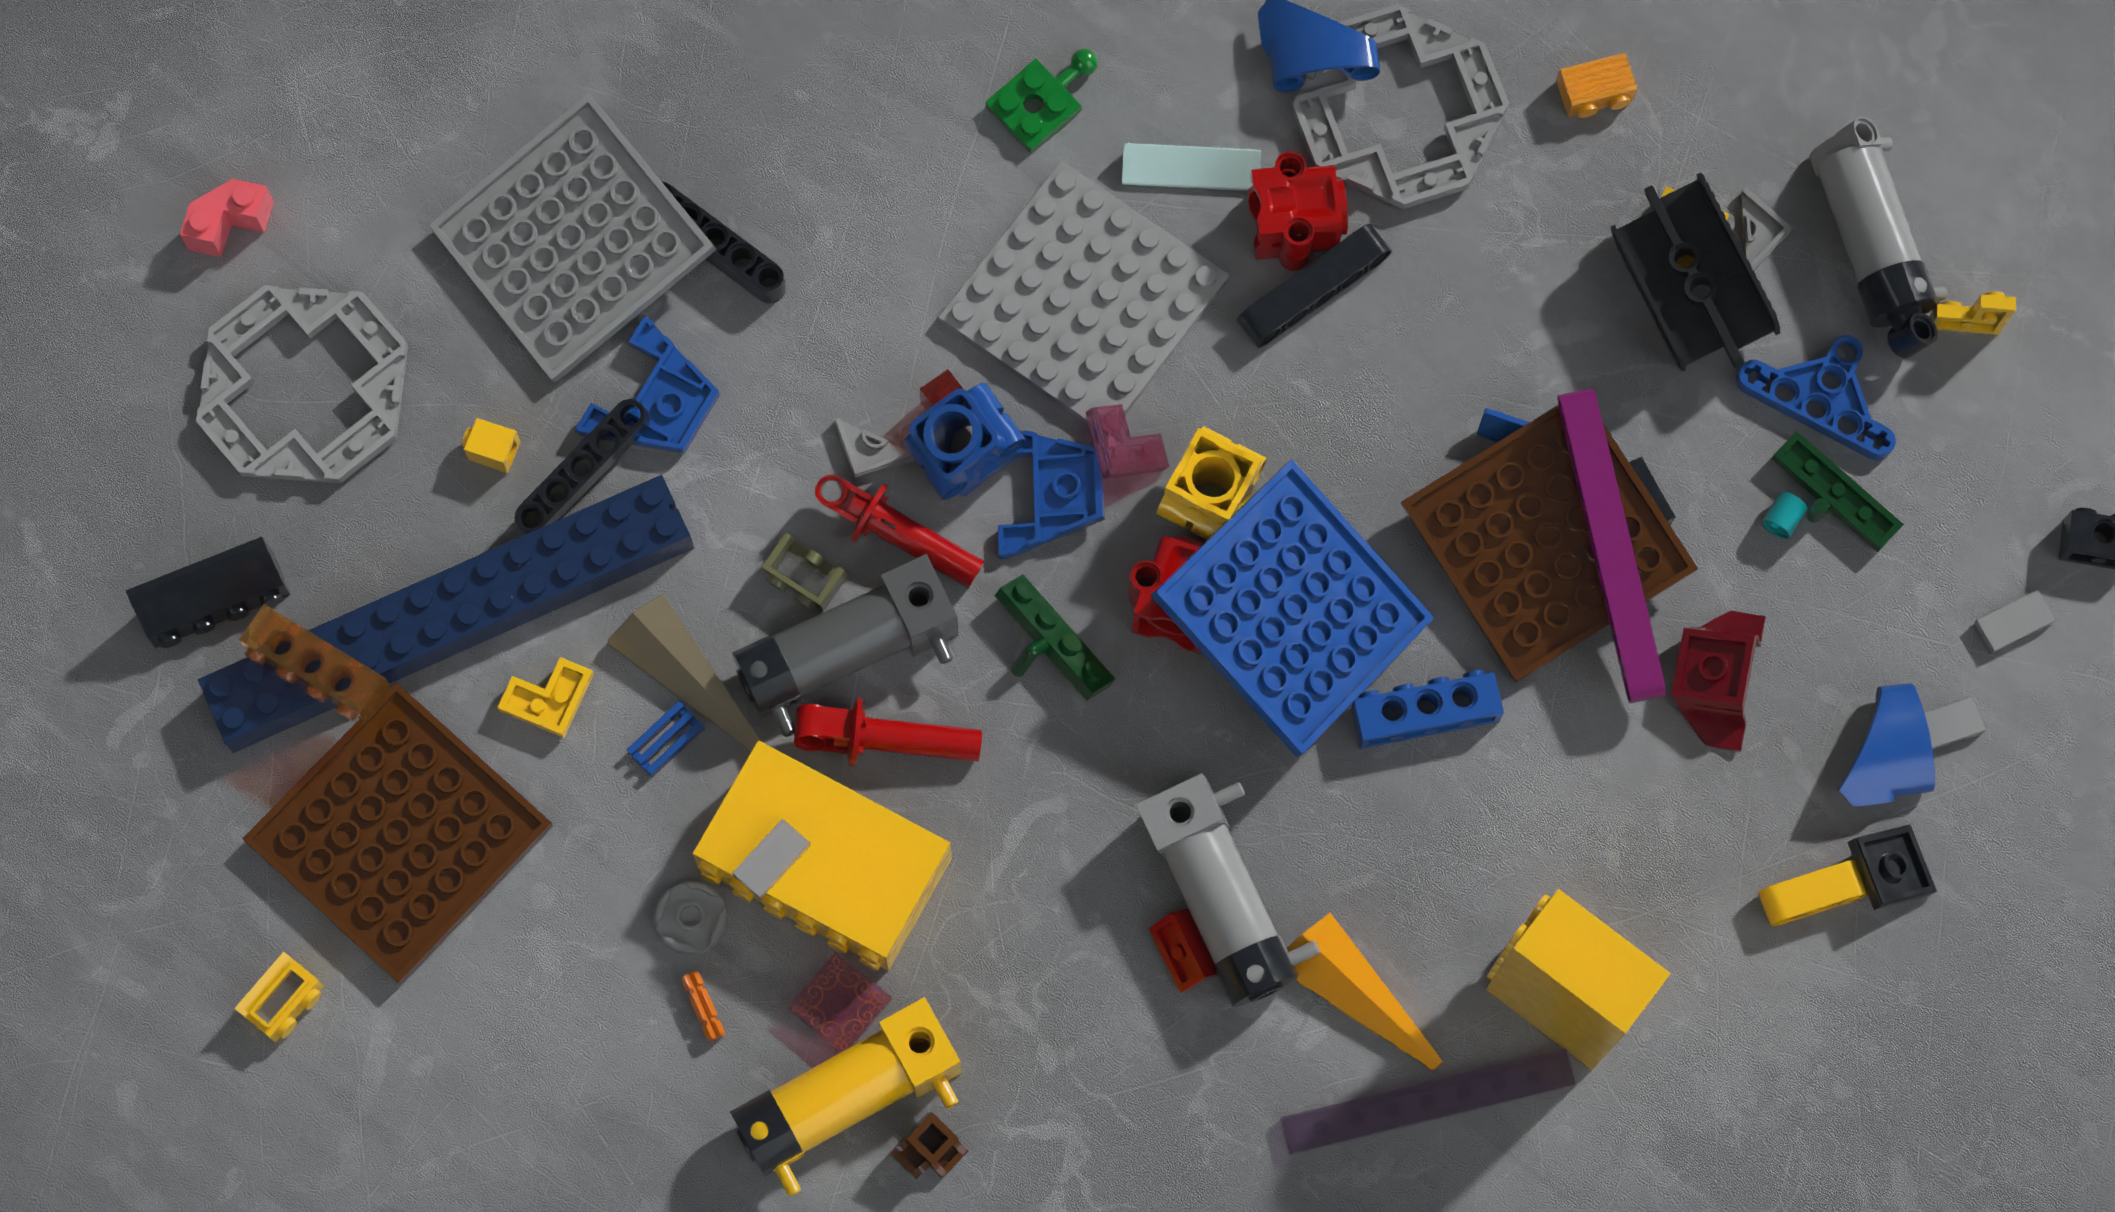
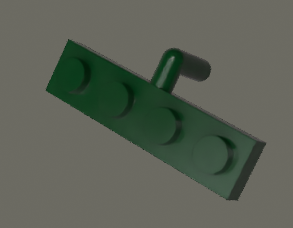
(1836, 492)
(1053, 638)

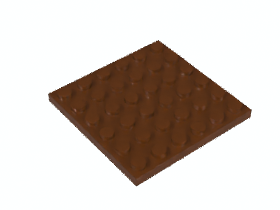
(1520, 545)
(398, 833)

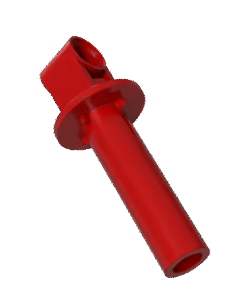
(908, 536)
(851, 733)

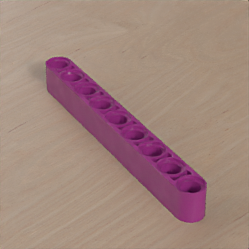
(1611, 545)

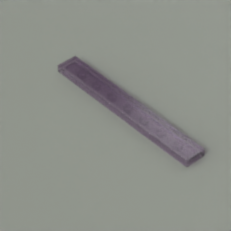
(1427, 1101)

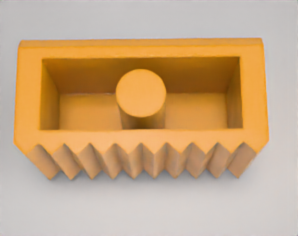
(1597, 85)

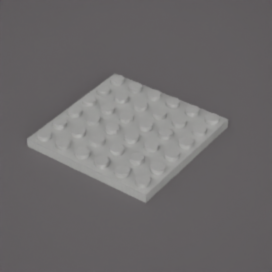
(572, 237)
(1083, 296)

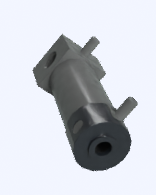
(848, 639)

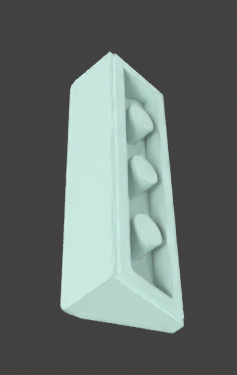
(1189, 166)

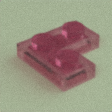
(1117, 450)

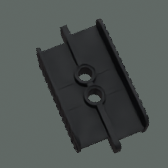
(1694, 225)

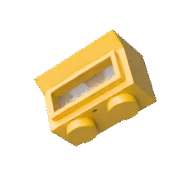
(280, 997)

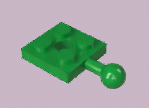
(1038, 83)

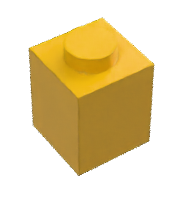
(491, 445)

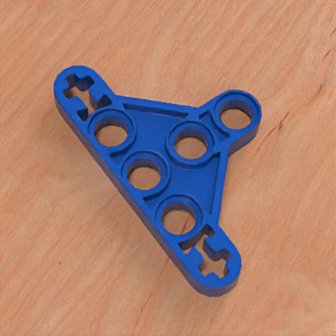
(1838, 403)

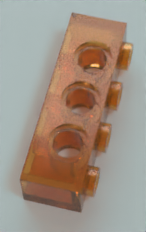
(272, 628)

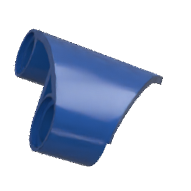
(1308, 42)
(1895, 752)

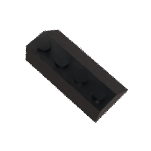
(208, 593)

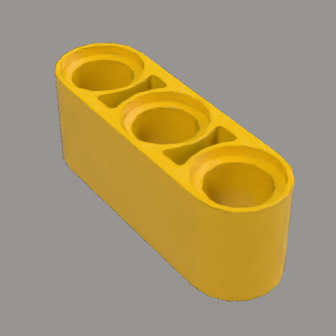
(1812, 893)

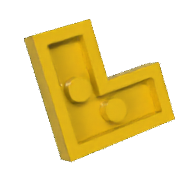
(1986, 316)
(548, 707)

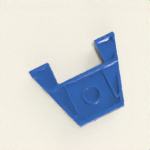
(673, 395)
(1066, 494)

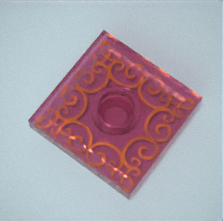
(840, 1003)

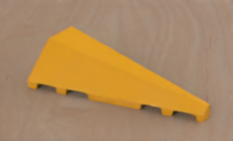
(1355, 989)

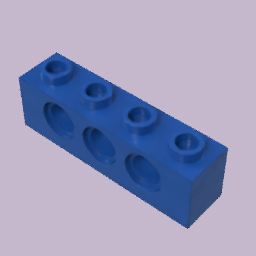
(1376, 730)

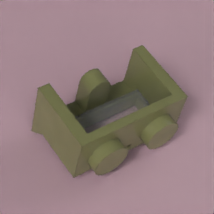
(804, 573)

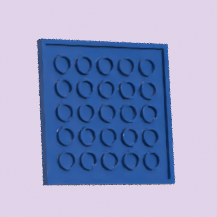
(1293, 607)

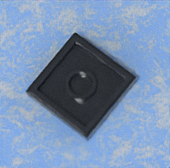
(1892, 867)

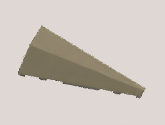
(664, 649)

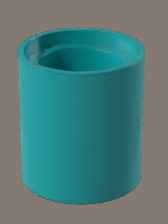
(1784, 515)

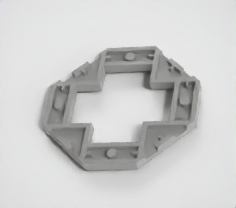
(1467, 136)
(292, 456)

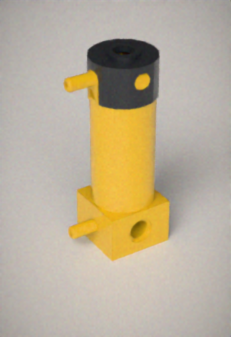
(847, 1090)

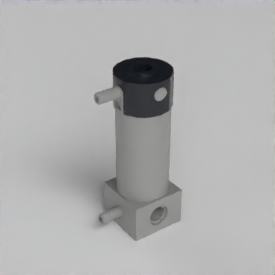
(1220, 891)

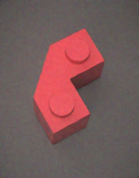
(230, 204)

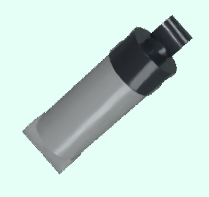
(1877, 236)

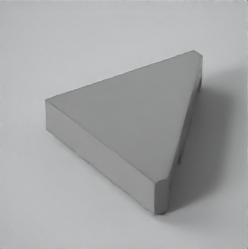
(1761, 228)
(867, 452)

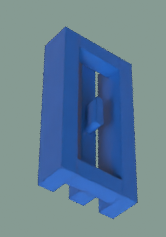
(655, 729)

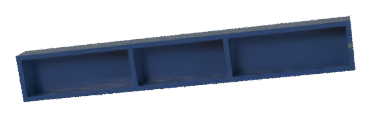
(461, 607)

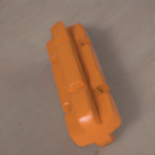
(703, 1006)

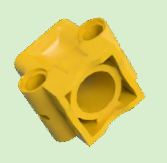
(1207, 460)

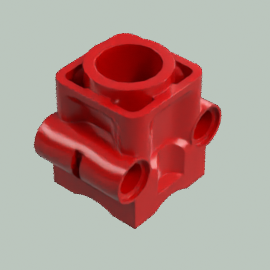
(1296, 210)
(1148, 616)

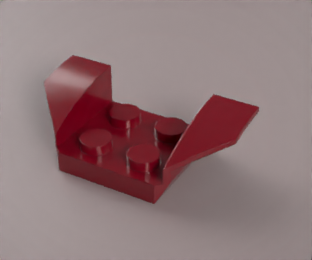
(1715, 676)

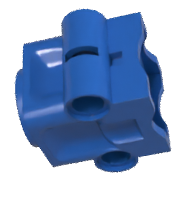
(991, 447)

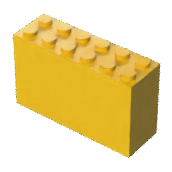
(864, 864)
(1574, 978)

